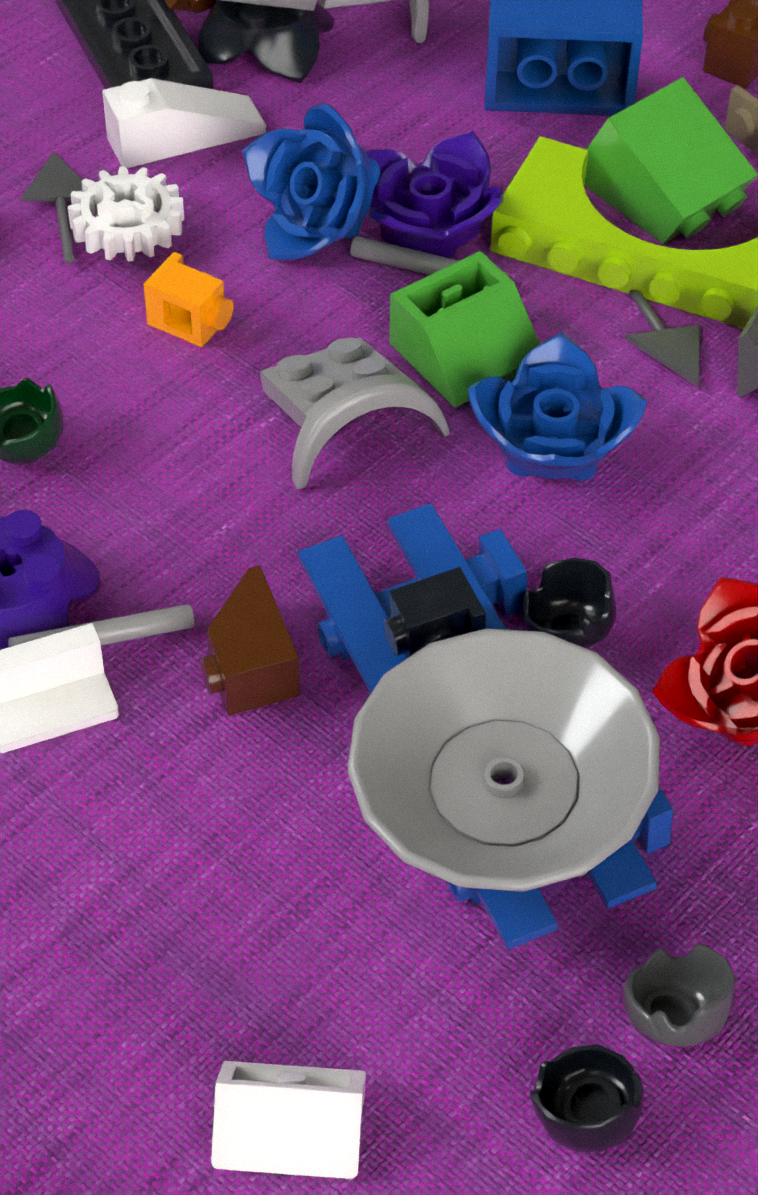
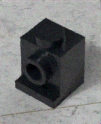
(432, 612)

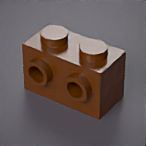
(733, 43)

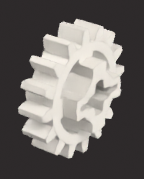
(126, 213)

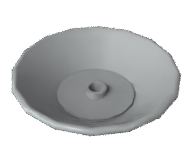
(512, 711)

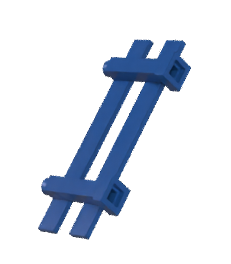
(496, 576)

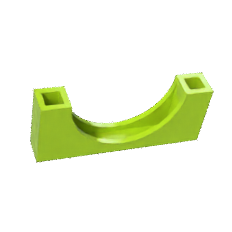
(556, 227)

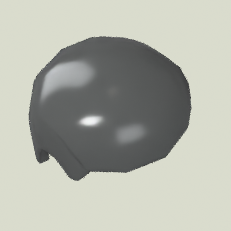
(680, 997)

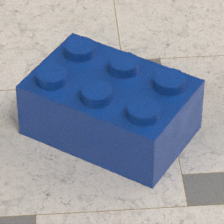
(563, 56)

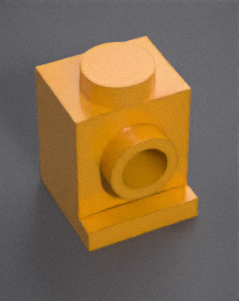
(186, 302)

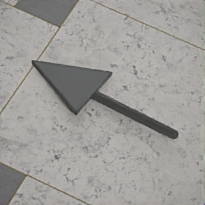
(56, 184)
(673, 346)

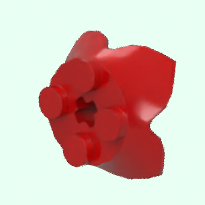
(720, 682)

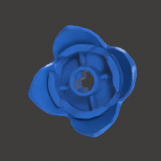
(315, 182)
(555, 413)

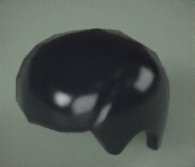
(572, 602)
(588, 1098)

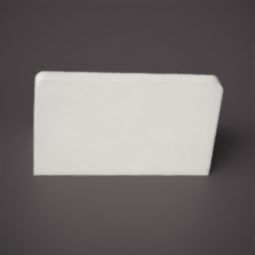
(53, 688)
(288, 1119)

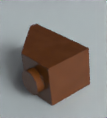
(250, 649)

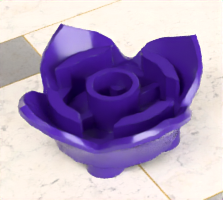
(436, 201)
(38, 577)

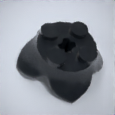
(279, 37)

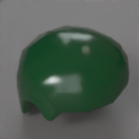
(28, 421)

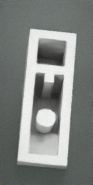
(169, 119)

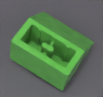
(462, 326)

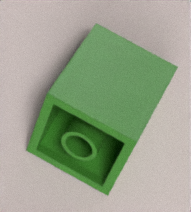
(668, 164)

